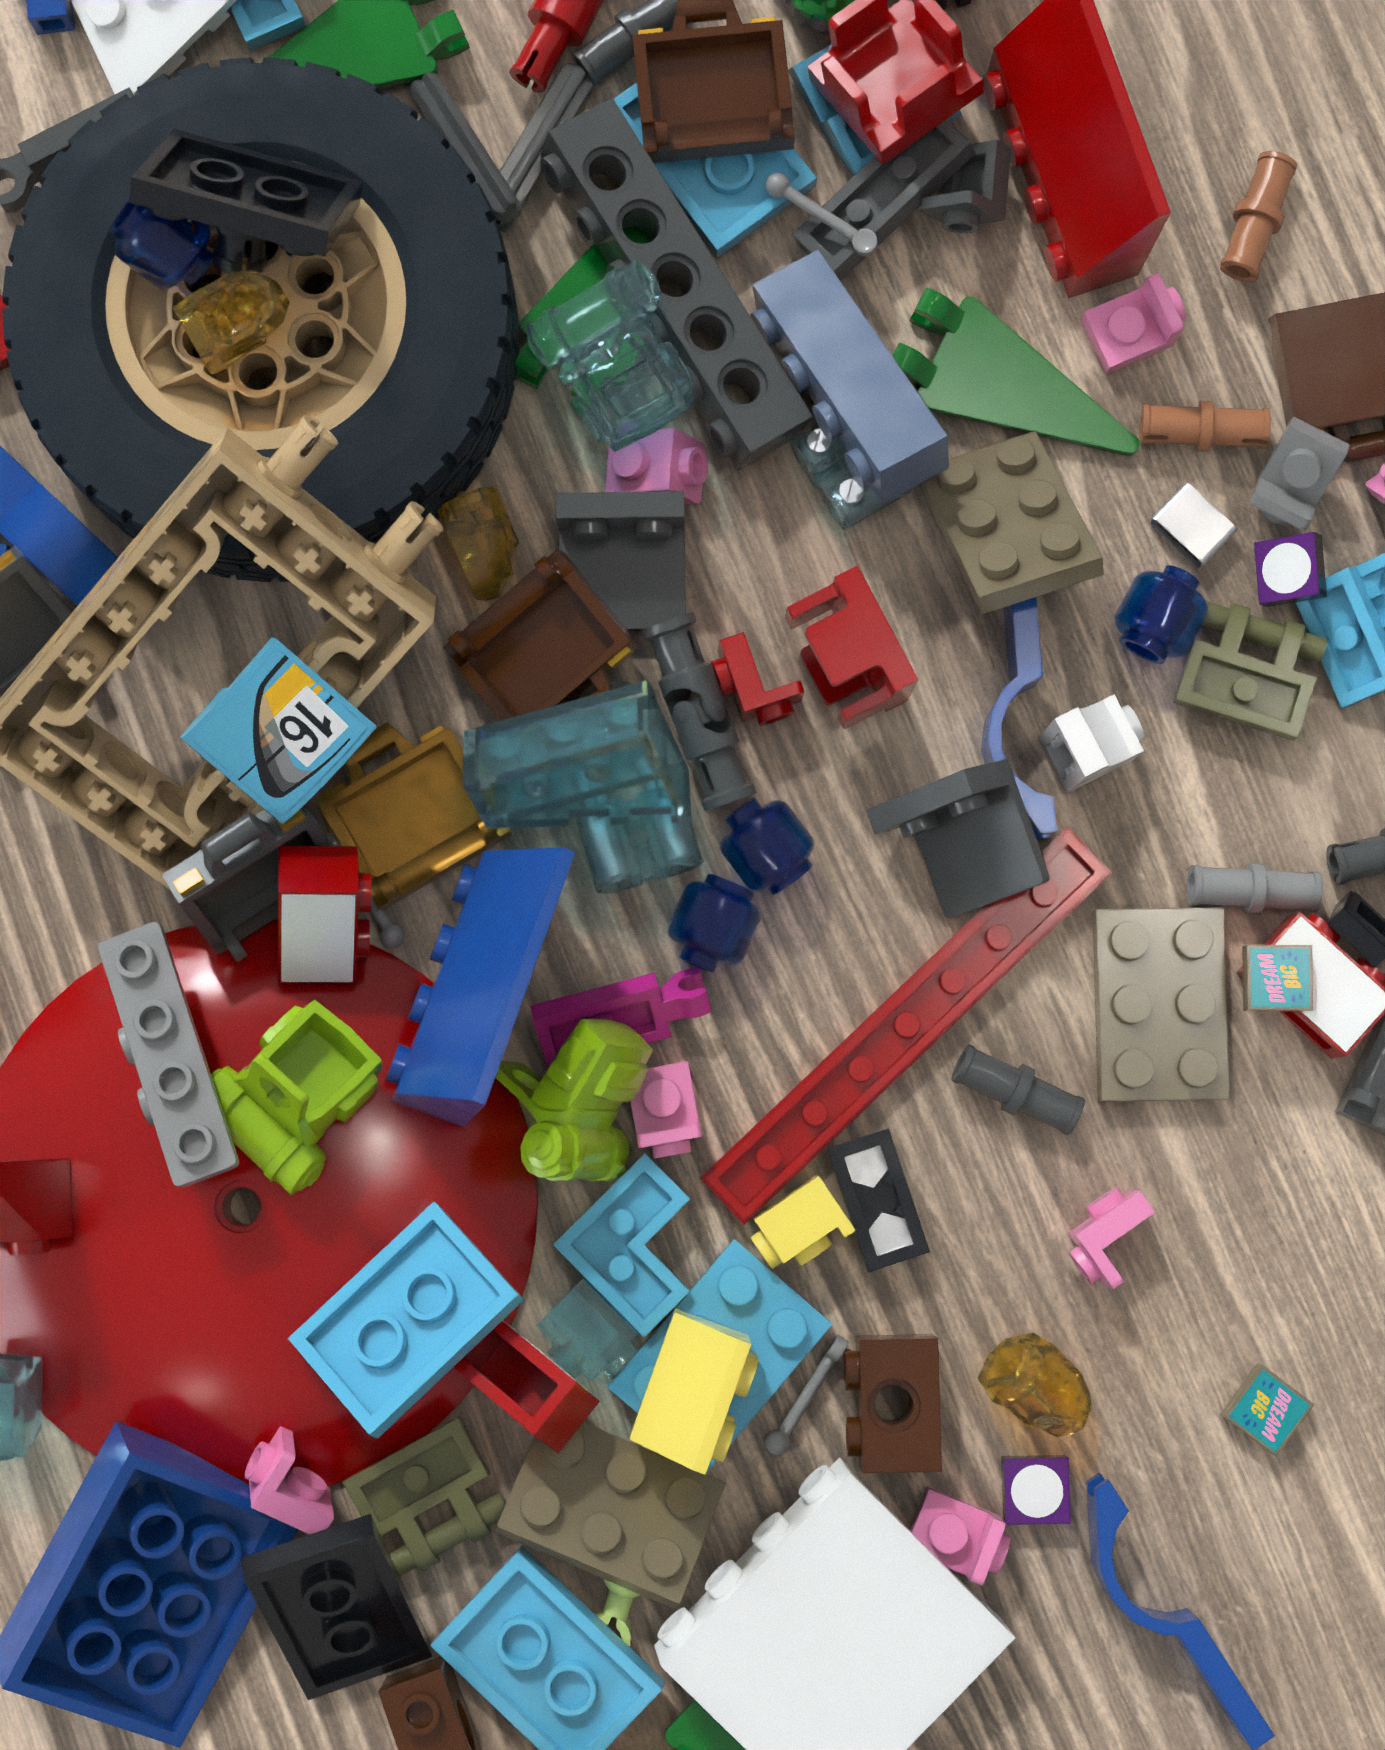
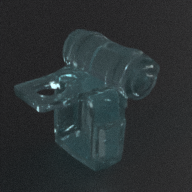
(614, 358)

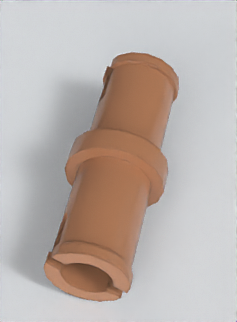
(1258, 216)
(1205, 426)

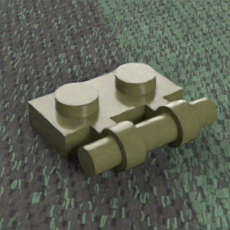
(1246, 688)
(419, 1478)

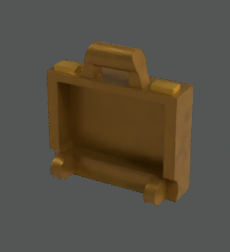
(408, 813)

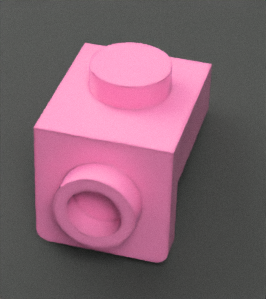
(659, 463)
(1110, 1218)

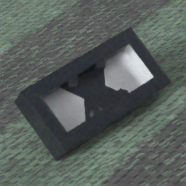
(878, 1200)

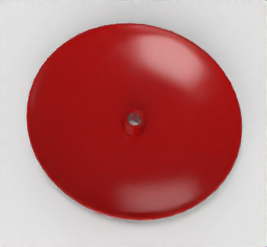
(172, 1304)

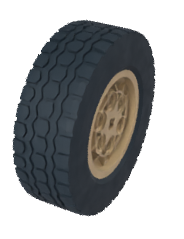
(413, 309)

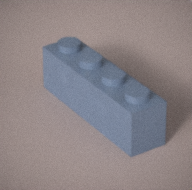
(850, 378)

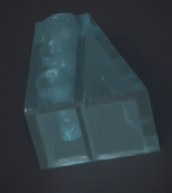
(578, 760)

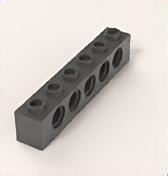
(606, 145)

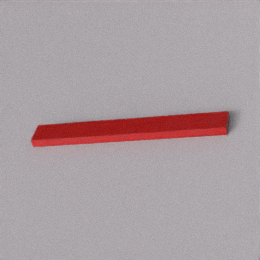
(901, 1030)

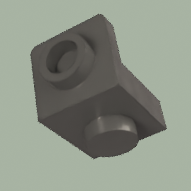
(974, 192)

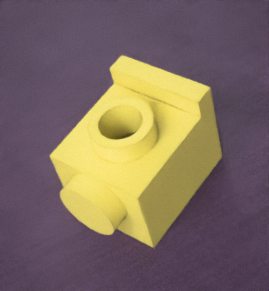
(800, 1224)

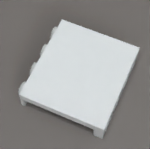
(831, 1629)

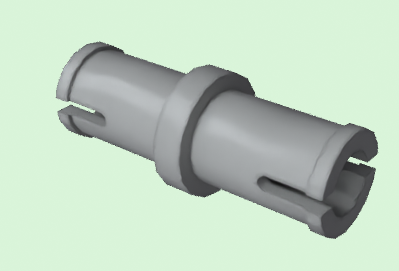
(1254, 888)

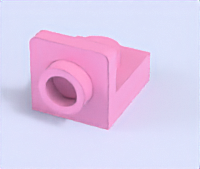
(1135, 324)
(666, 1111)
(287, 1494)
(961, 1535)

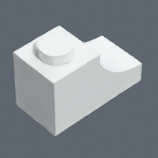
(1092, 741)

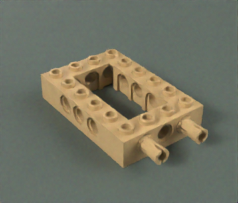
(261, 503)

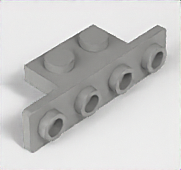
(168, 1055)

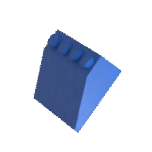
(479, 981)
(139, 1590)

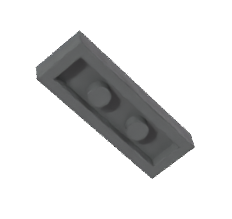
(885, 195)

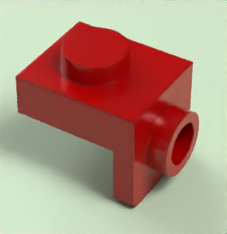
(740, 678)

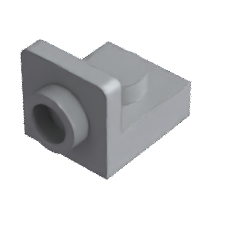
(1297, 474)

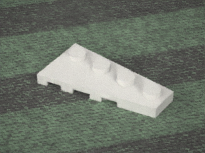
(146, 37)

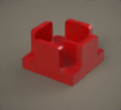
(894, 72)
(852, 648)

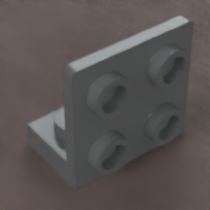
(628, 550)
(969, 836)

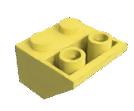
(692, 1391)

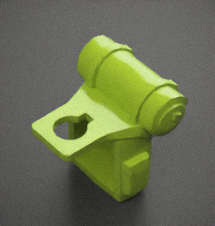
(294, 1090)
(579, 1102)

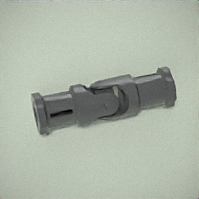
(710, 745)

